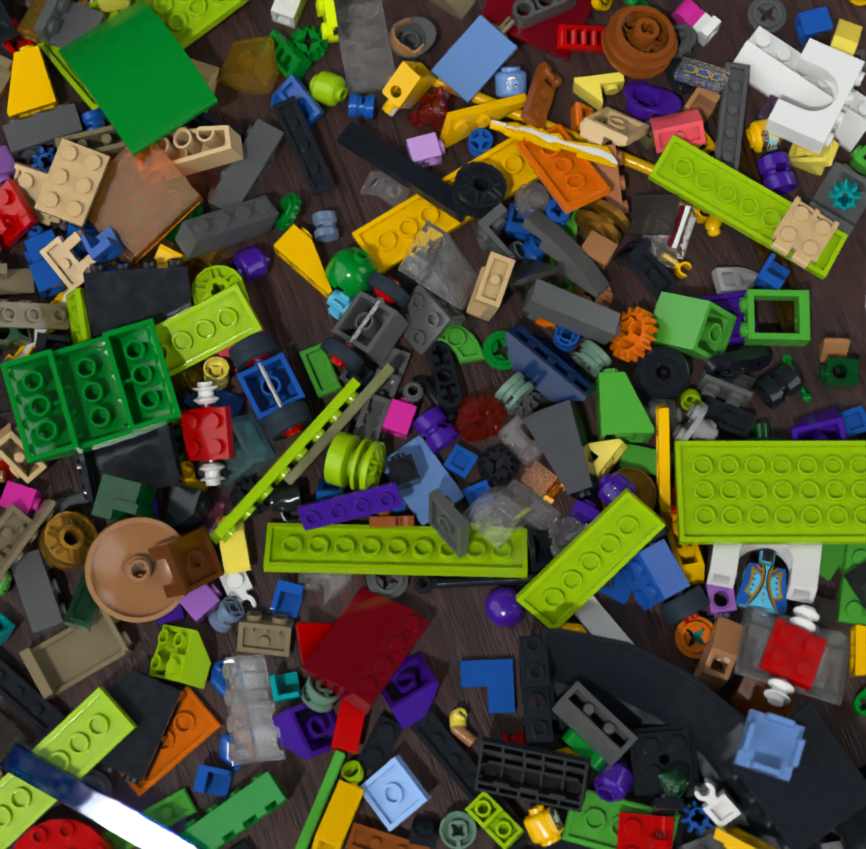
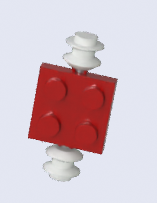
(208, 433)
(792, 655)

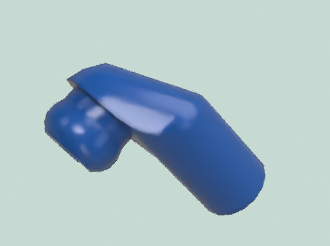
(224, 744)

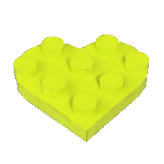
(326, 9)

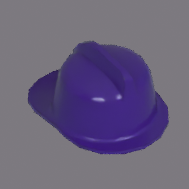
(649, 101)

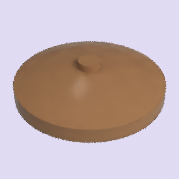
(123, 574)

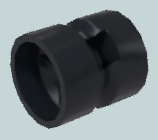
(781, 383)

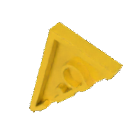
(463, 121)

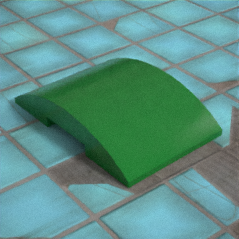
(138, 76)
(91, 393)

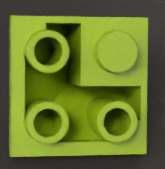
(180, 657)

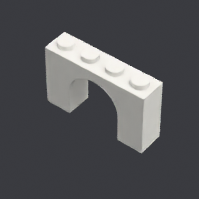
(814, 128)
(801, 560)

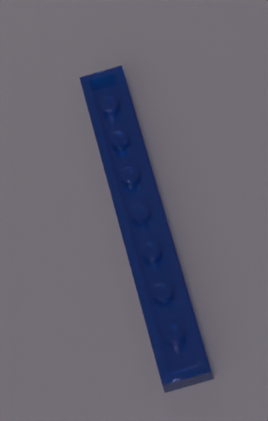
(92, 801)

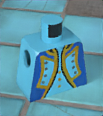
(763, 585)

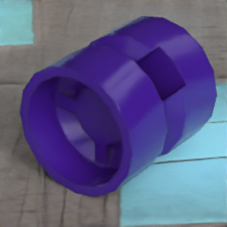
(776, 172)
(436, 430)

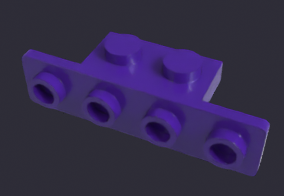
(350, 506)

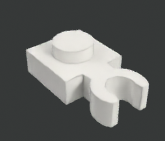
(237, 586)
(719, 805)

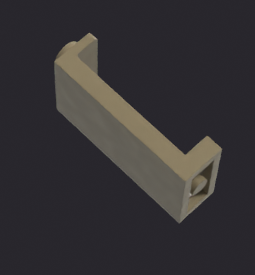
(76, 655)

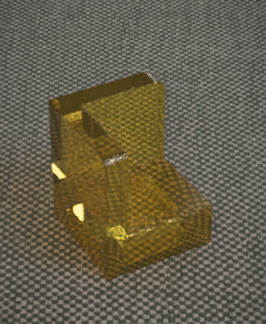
(186, 380)

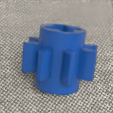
(37, 163)
(691, 812)

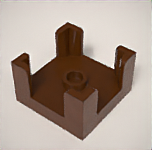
(190, 561)

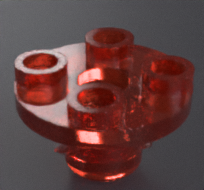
(431, 110)
(479, 417)

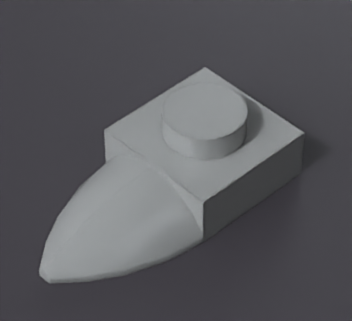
(733, 279)

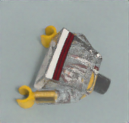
(671, 248)

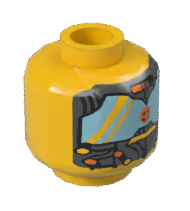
(760, 139)
(543, 825)

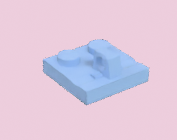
(394, 793)

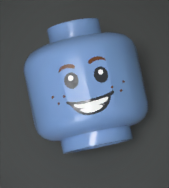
(510, 81)

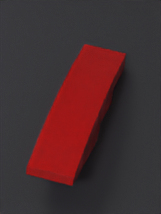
(348, 728)

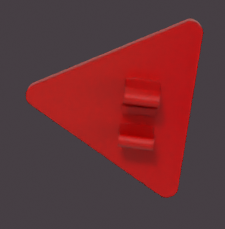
(310, 636)

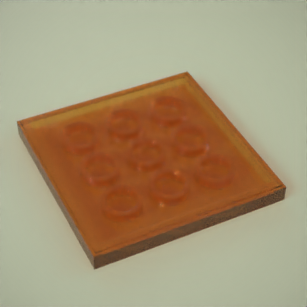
(142, 200)

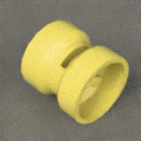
(216, 370)

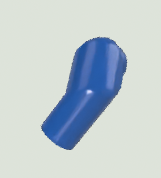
(217, 679)

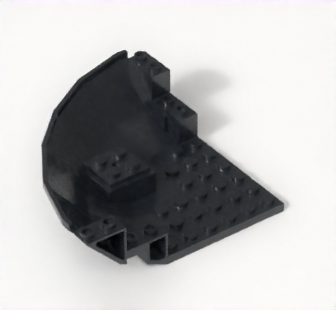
(656, 702)

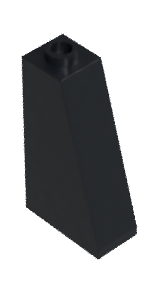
(565, 445)

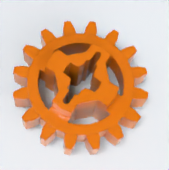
(634, 334)

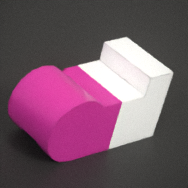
(703, 24)

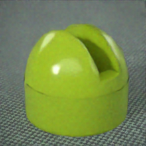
(695, 397)
(353, 772)

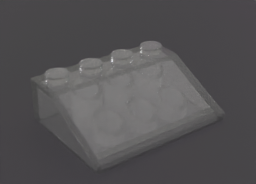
(832, 670)

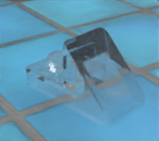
(333, 584)

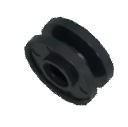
(478, 189)
(663, 359)

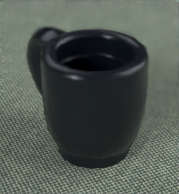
(286, 500)

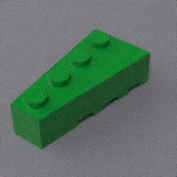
(237, 813)

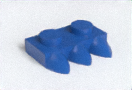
(293, 86)

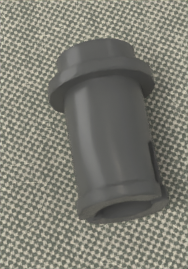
(410, 388)

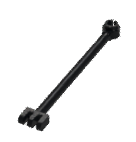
(455, 582)

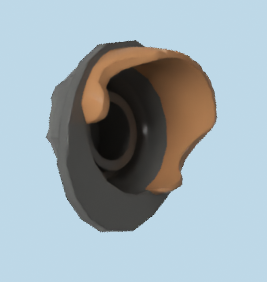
(412, 36)

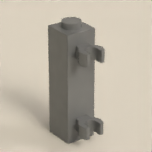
(571, 312)

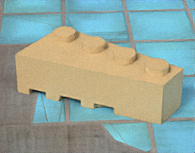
(202, 147)

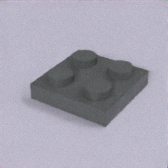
(449, 522)

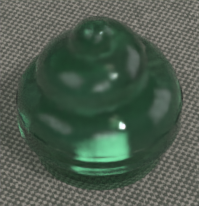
(673, 783)

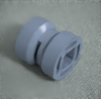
(325, 226)
(224, 616)

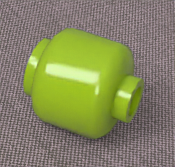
(328, 88)

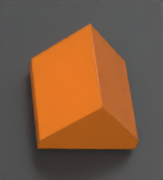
(577, 114)

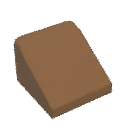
(833, 348)

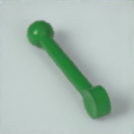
(806, 397)

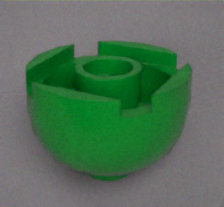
(350, 270)

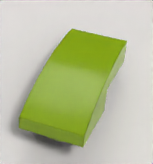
(494, 820)

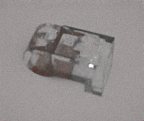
(519, 443)

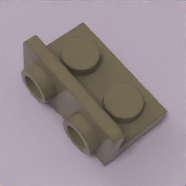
(265, 634)

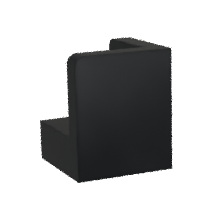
(49, 341)
(539, 549)

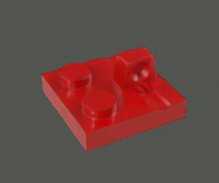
(15, 214)
(644, 831)

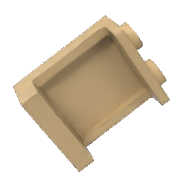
(490, 286)

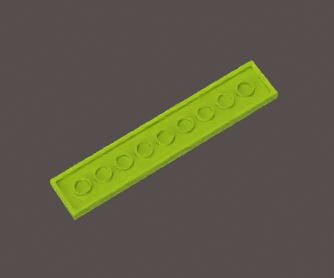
(389, 552)

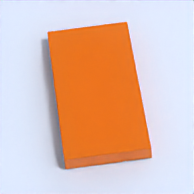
(567, 178)
(189, 730)

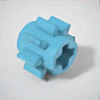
(338, 303)

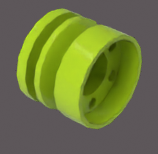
(213, 279)
(354, 462)

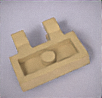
(65, 261)

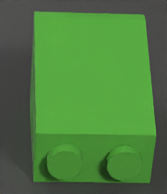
(692, 325)
(619, 410)

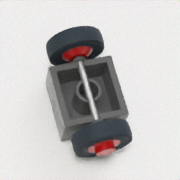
(368, 325)

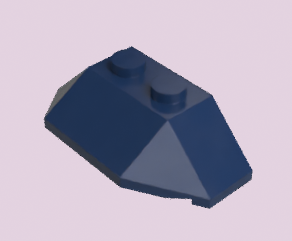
(546, 366)

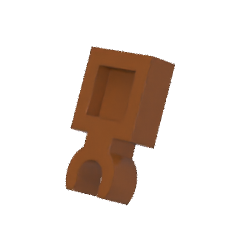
(385, 519)

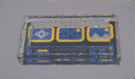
(701, 74)

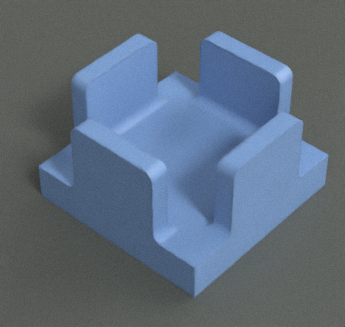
(770, 745)

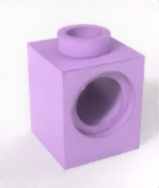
(425, 150)

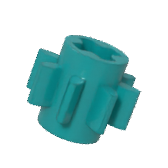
(845, 201)

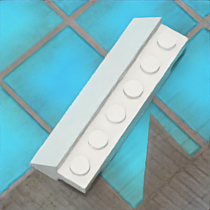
(775, 73)

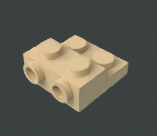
(612, 125)

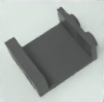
(822, 201)

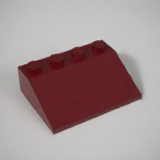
(365, 648)

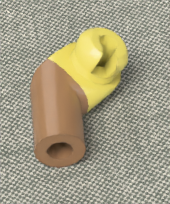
(459, 728)

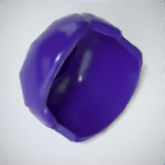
(503, 608)

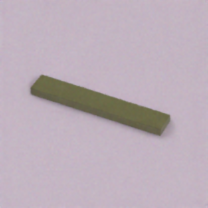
(338, 425)

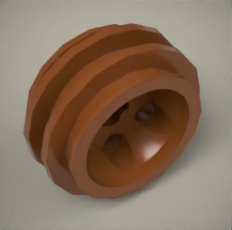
(631, 37)

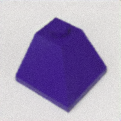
(820, 426)
(411, 691)
(305, 730)

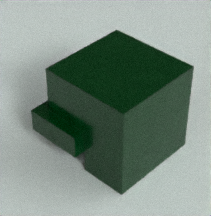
(123, 497)

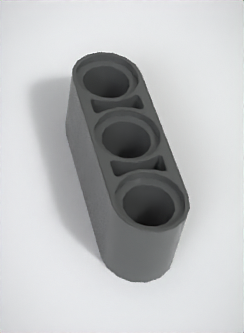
(537, 12)

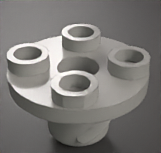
(695, 426)

